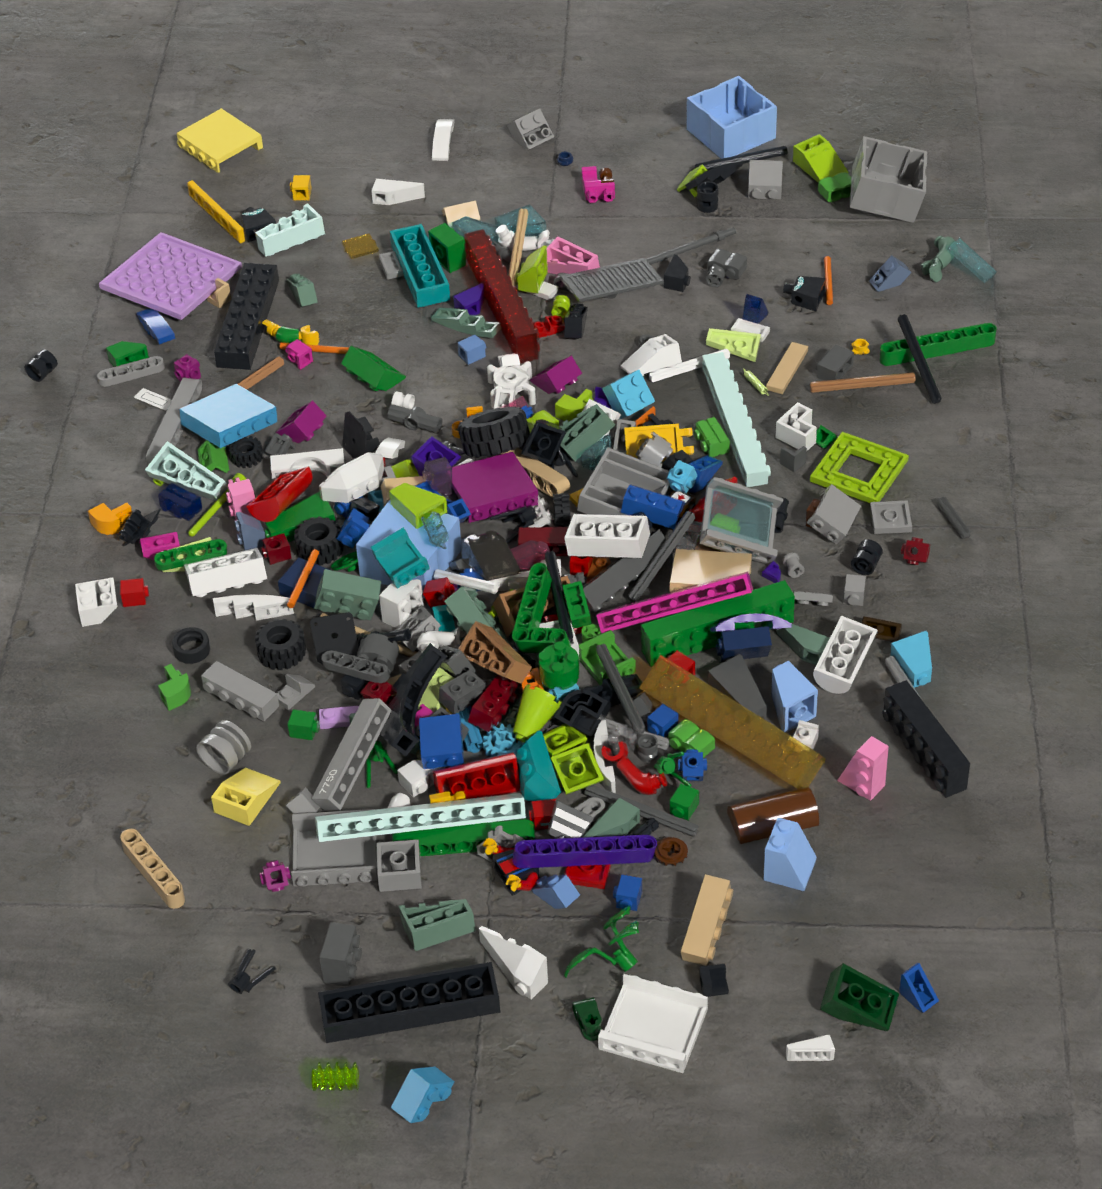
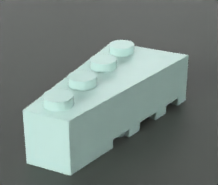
(290, 231)
(180, 469)

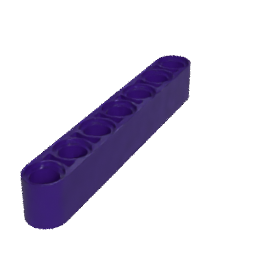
(584, 851)

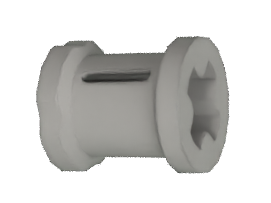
(794, 567)

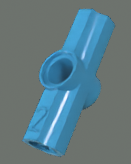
(473, 739)

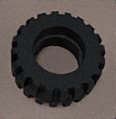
(494, 431)

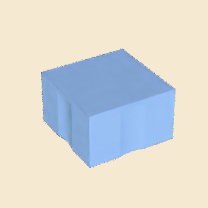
(731, 118)
(389, 522)

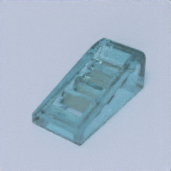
(593, 455)

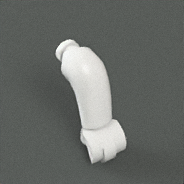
(506, 239)
(440, 638)

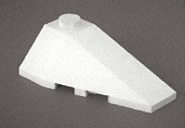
(521, 965)

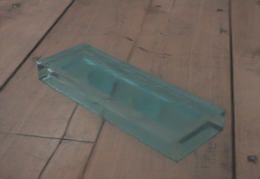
(972, 260)

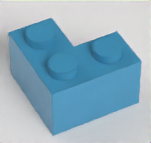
(419, 1091)

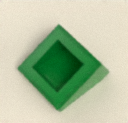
(824, 437)

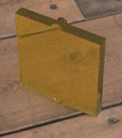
(360, 246)

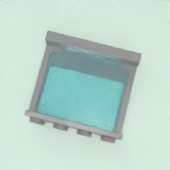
(740, 520)

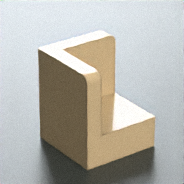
(221, 294)

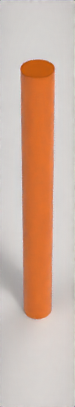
(828, 284)
(319, 348)
(303, 578)

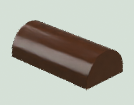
(757, 817)

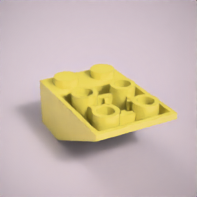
(243, 795)

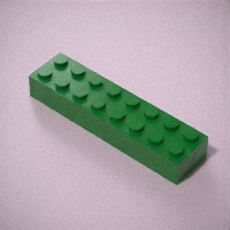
(690, 629)

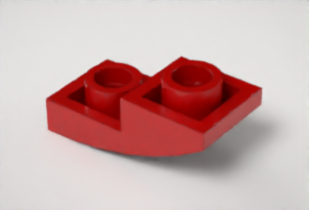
(550, 326)

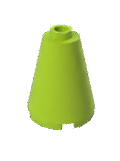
(534, 712)

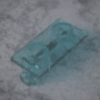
(435, 530)

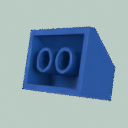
(656, 506)

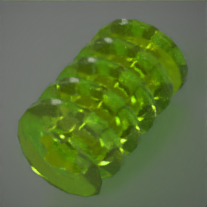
(335, 1076)

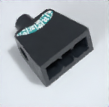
(255, 220)
(806, 291)

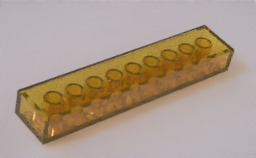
(732, 723)

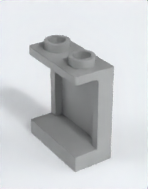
(834, 514)

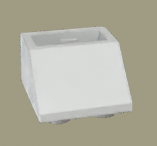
(95, 600)
(400, 602)

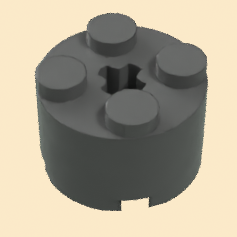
(378, 649)

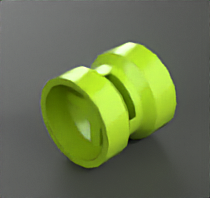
(560, 306)

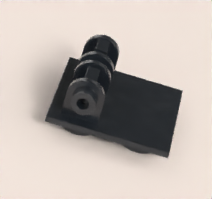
(137, 526)

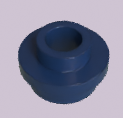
(565, 158)

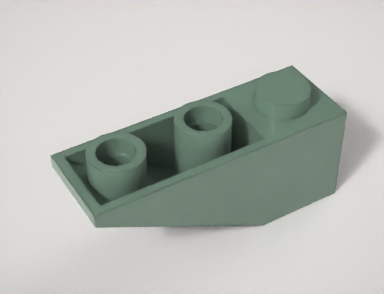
(302, 289)
(804, 643)
(617, 821)

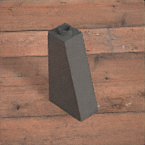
(737, 683)

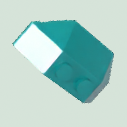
(536, 770)

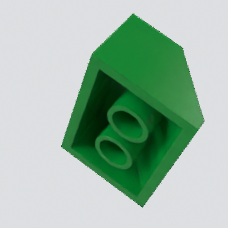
(371, 369)

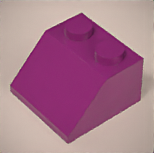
(557, 376)
(303, 422)

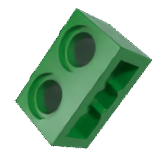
(577, 604)

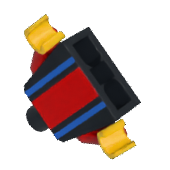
(514, 878)

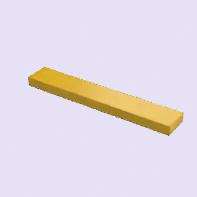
(216, 211)

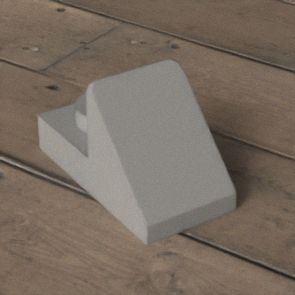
(294, 691)

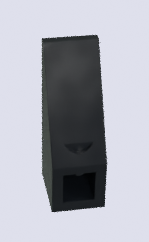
(575, 321)

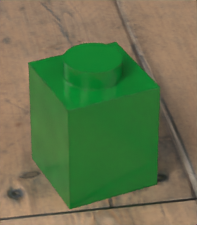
(303, 724)
(684, 802)

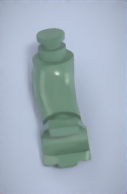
(941, 260)

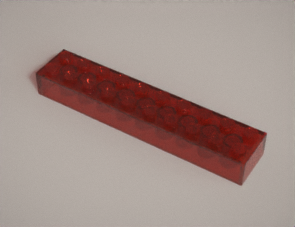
(502, 296)

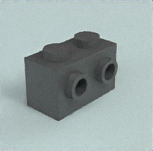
(461, 692)

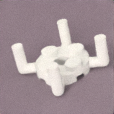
(521, 375)

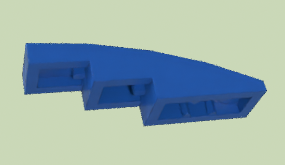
(155, 325)

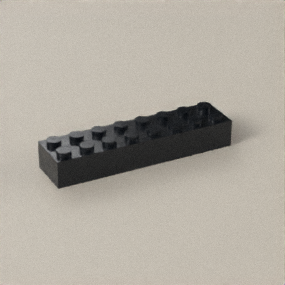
(245, 315)
(409, 1002)

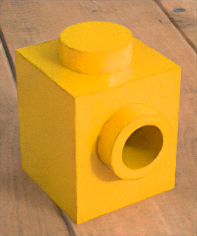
(301, 187)

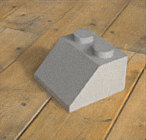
(765, 179)

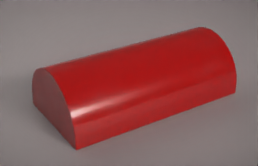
(280, 494)
(480, 778)

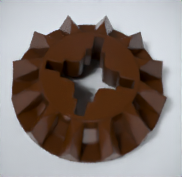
(666, 845)

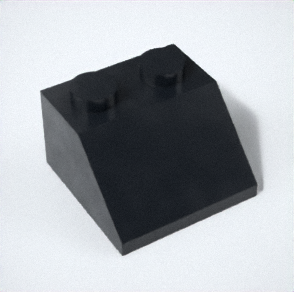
(543, 441)

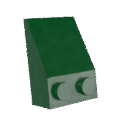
(859, 999)

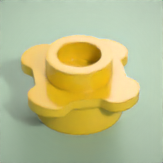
(860, 346)

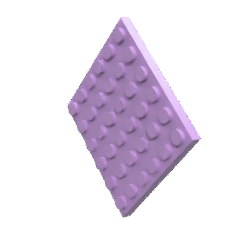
(170, 275)

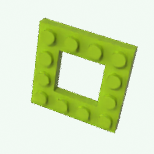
(846, 444)

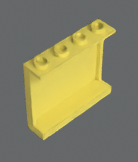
(217, 138)

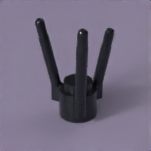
(561, 458)
(526, 514)
(240, 980)

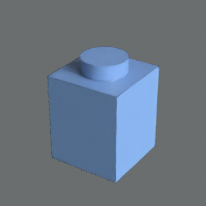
(471, 349)

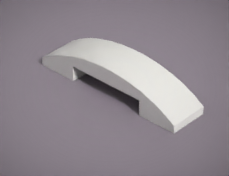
(441, 139)
(601, 739)

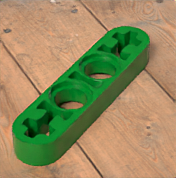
(190, 551)

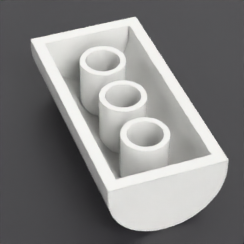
(843, 655)

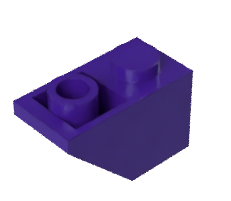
(470, 299)

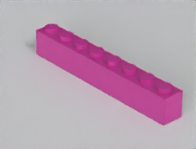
(674, 602)

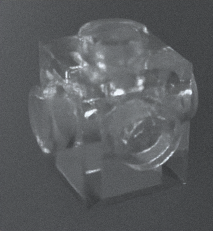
(630, 737)

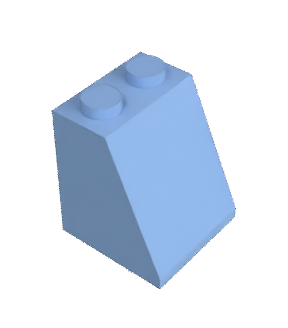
(792, 696)
(788, 856)

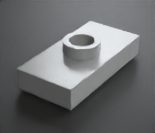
(390, 265)

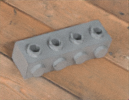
(240, 691)

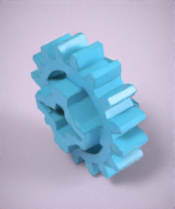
(503, 741)

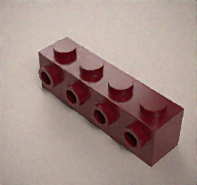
(494, 703)

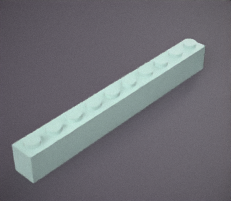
(735, 419)
(420, 817)

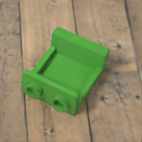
(591, 660)

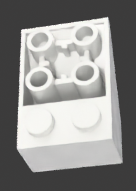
(654, 355)

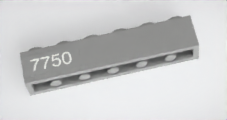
(351, 754)

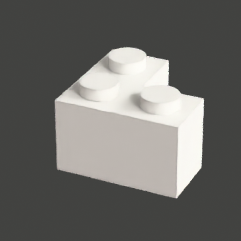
(796, 427)

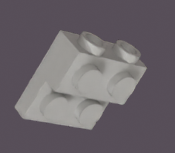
(419, 623)

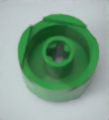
(559, 666)

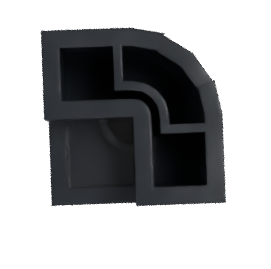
(583, 711)

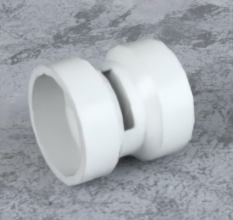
(402, 400)

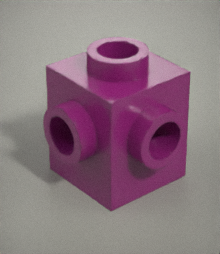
(187, 368)
(278, 883)

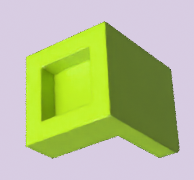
(405, 469)

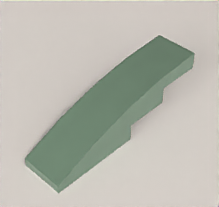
(463, 322)

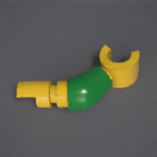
(289, 335)

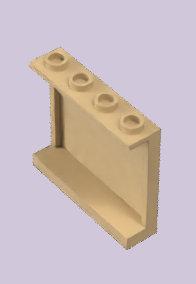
(700, 567)

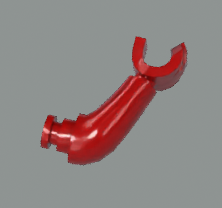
(641, 782)

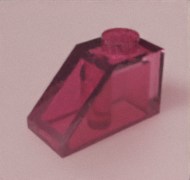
(529, 553)

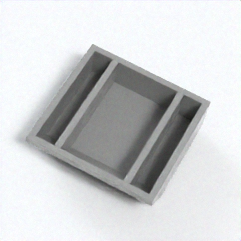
(610, 481)

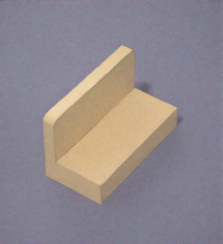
(461, 210)

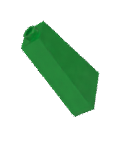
(292, 517)

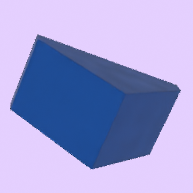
(917, 988)

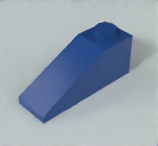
(705, 470)

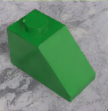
(126, 352)

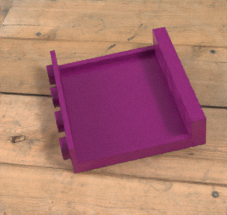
(493, 486)

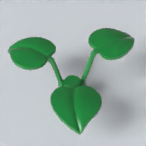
(623, 956)

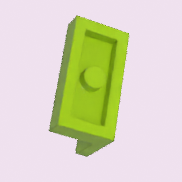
(692, 174)

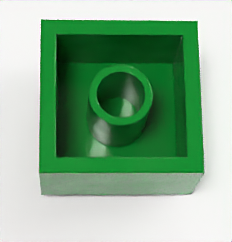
(448, 247)

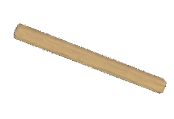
(518, 245)

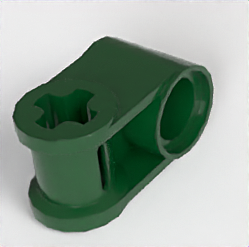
(588, 1018)

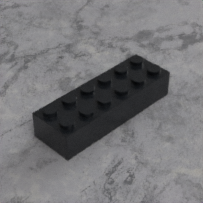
(926, 739)

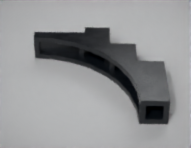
(410, 688)

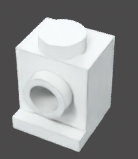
(807, 733)

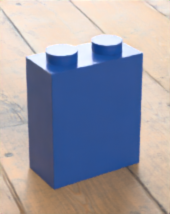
(441, 741)

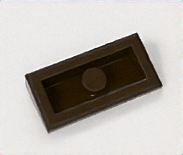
(886, 631)

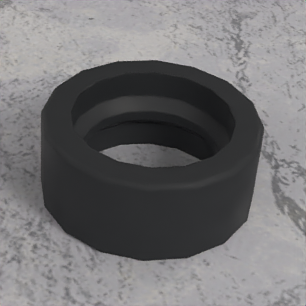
(195, 655)

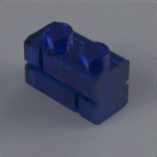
(180, 502)

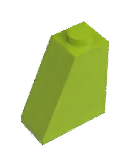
(416, 503)

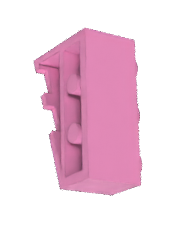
(569, 258)
(867, 769)

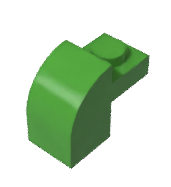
(176, 689)

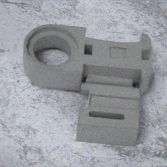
(501, 838)

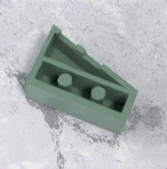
(585, 431)
(436, 923)

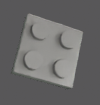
(890, 517)

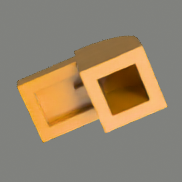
(107, 520)

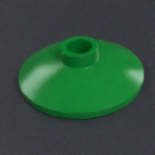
(346, 562)

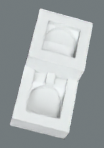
(390, 447)

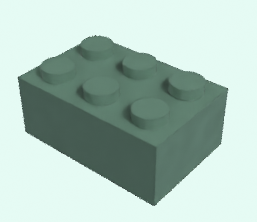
(347, 593)

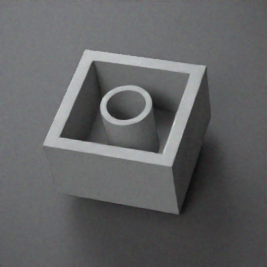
(399, 865)

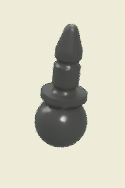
(453, 447)

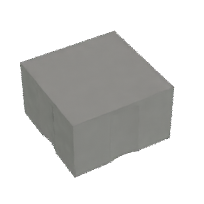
(888, 179)

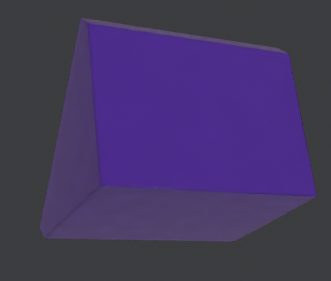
(432, 450)

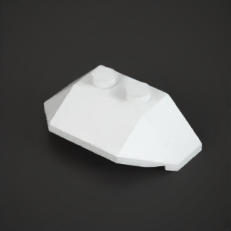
(353, 479)

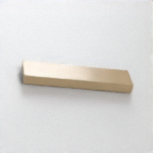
(787, 368)

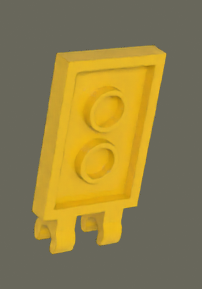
(670, 432)

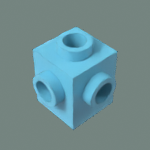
(682, 477)

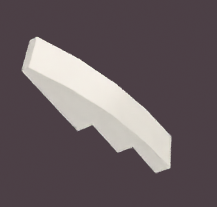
(249, 605)

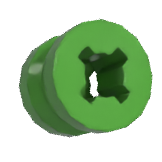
(589, 632)

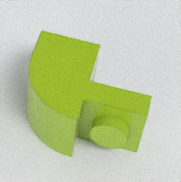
(569, 407)

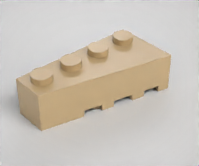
(707, 920)

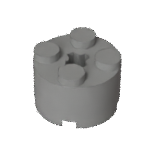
(654, 450)

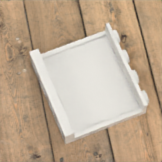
(654, 1023)

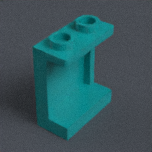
(400, 558)

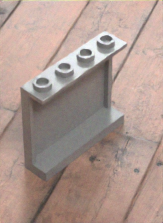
(333, 860)

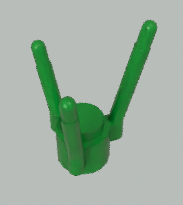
(377, 754)
(667, 766)

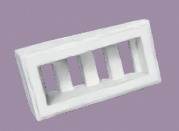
(813, 1049)

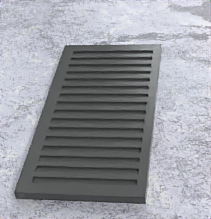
(611, 279)

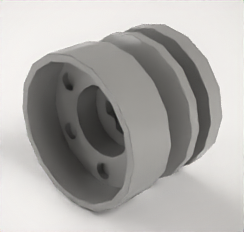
(223, 747)

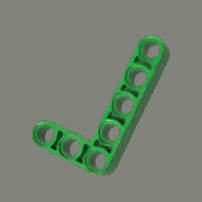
(526, 632)

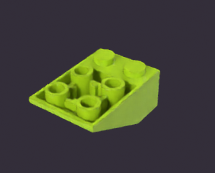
(818, 158)

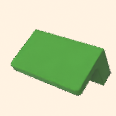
(213, 457)

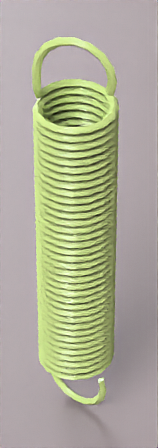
(755, 382)

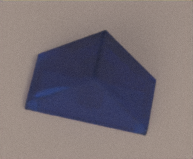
(754, 309)

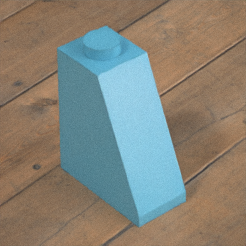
(914, 657)

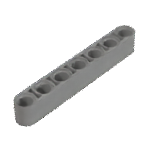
(171, 427)

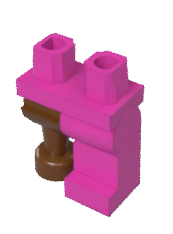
(598, 189)

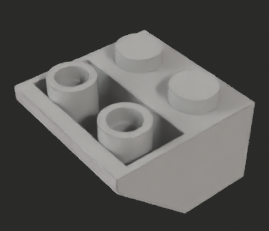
(531, 130)

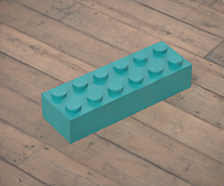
(420, 265)

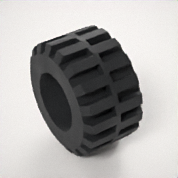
(319, 535)
(280, 644)

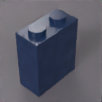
(290, 578)
(747, 642)

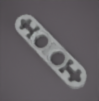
(107, 378)

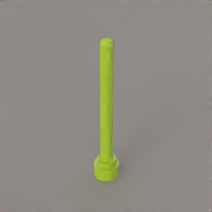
(213, 509)

